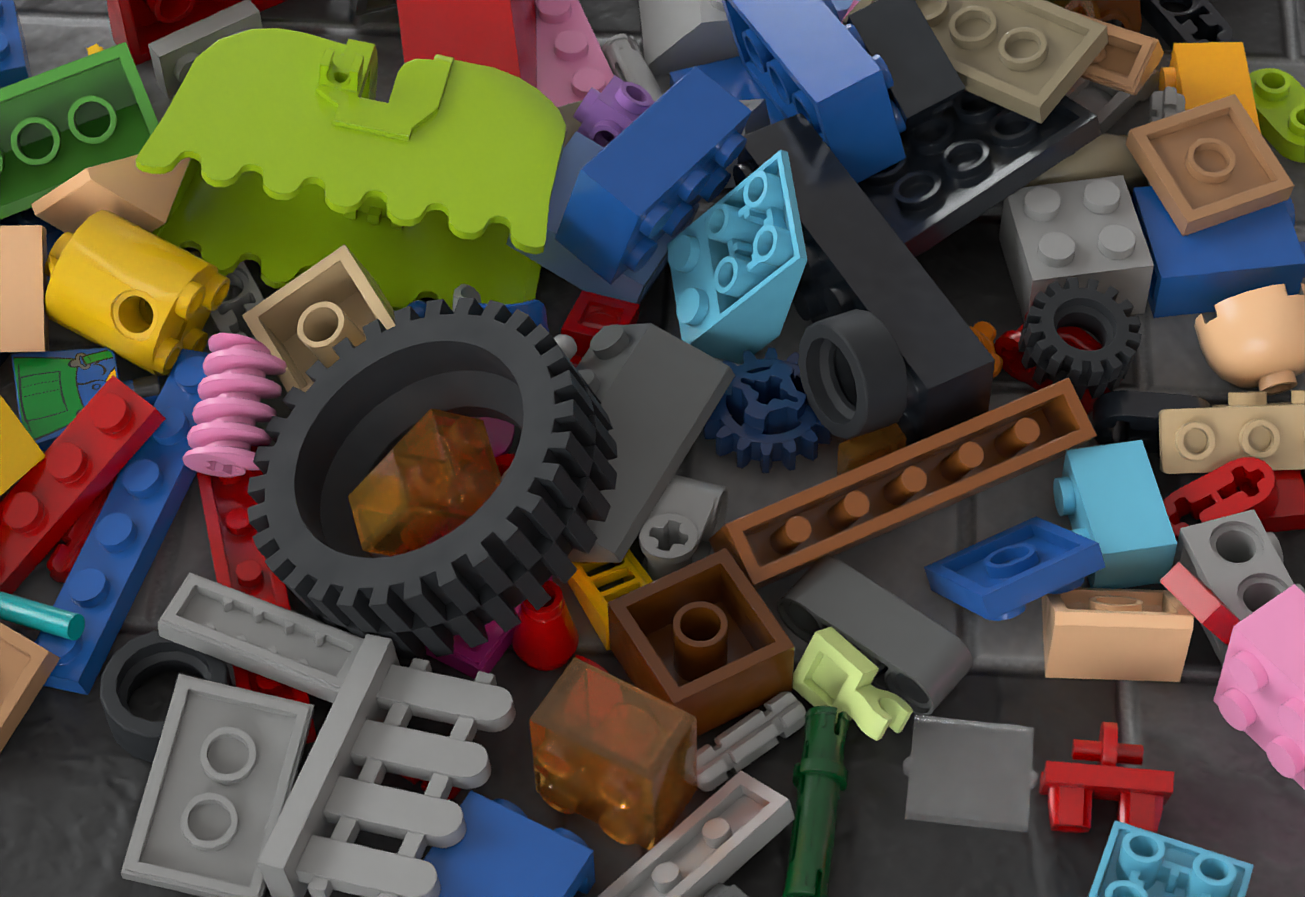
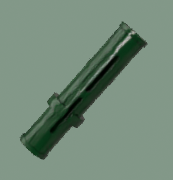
(818, 792)

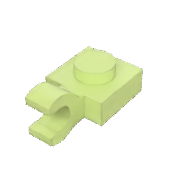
(841, 677)

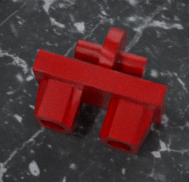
(1074, 785)

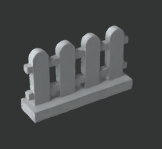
(344, 773)

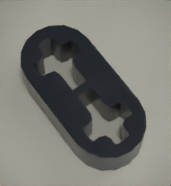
(1135, 415)

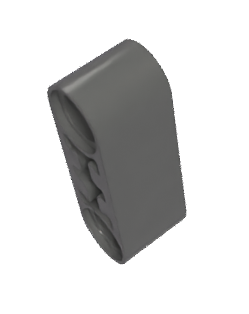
(911, 650)

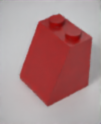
(472, 31)

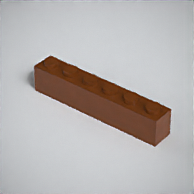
(906, 485)

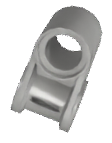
(681, 525)

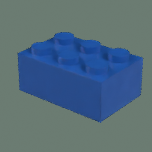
(653, 176)

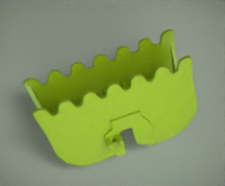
(306, 160)

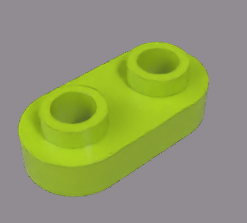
(1280, 111)

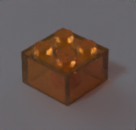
(614, 755)

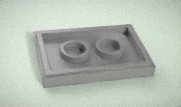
(216, 789)

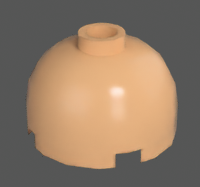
(1256, 339)

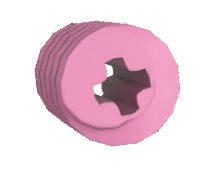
(232, 405)

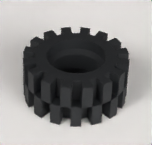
(1086, 310)

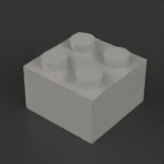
(1075, 232)

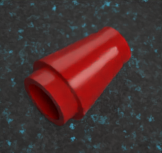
(548, 635)

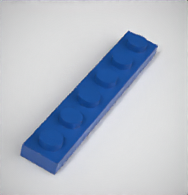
(127, 534)

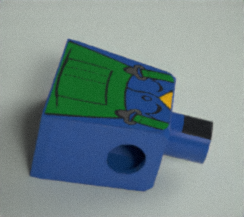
(59, 384)

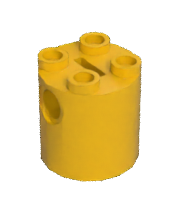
(131, 291)

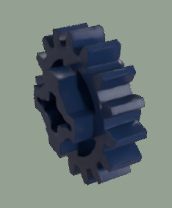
(767, 414)

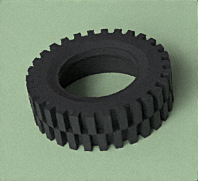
(359, 411)

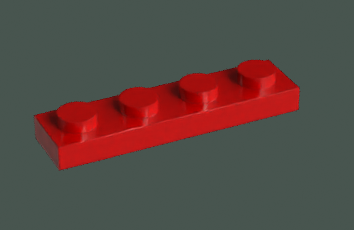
(71, 477)

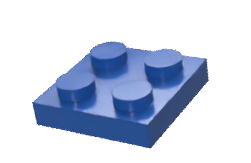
(1015, 568)

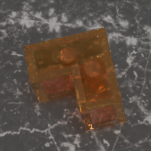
(425, 484)

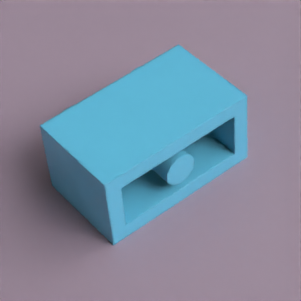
(1118, 504)

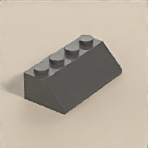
(657, 403)

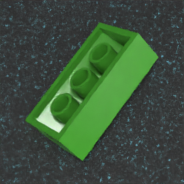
(70, 122)

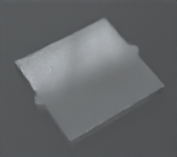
(970, 773)

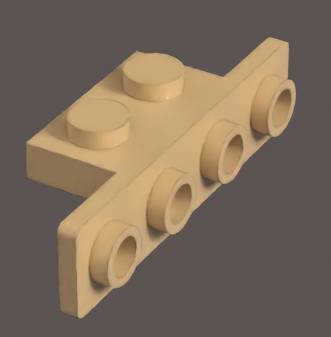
(1245, 427)

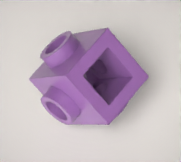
(612, 110)

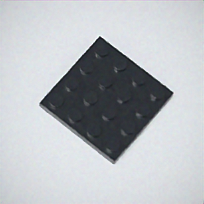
(970, 163)

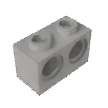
(1242, 585)

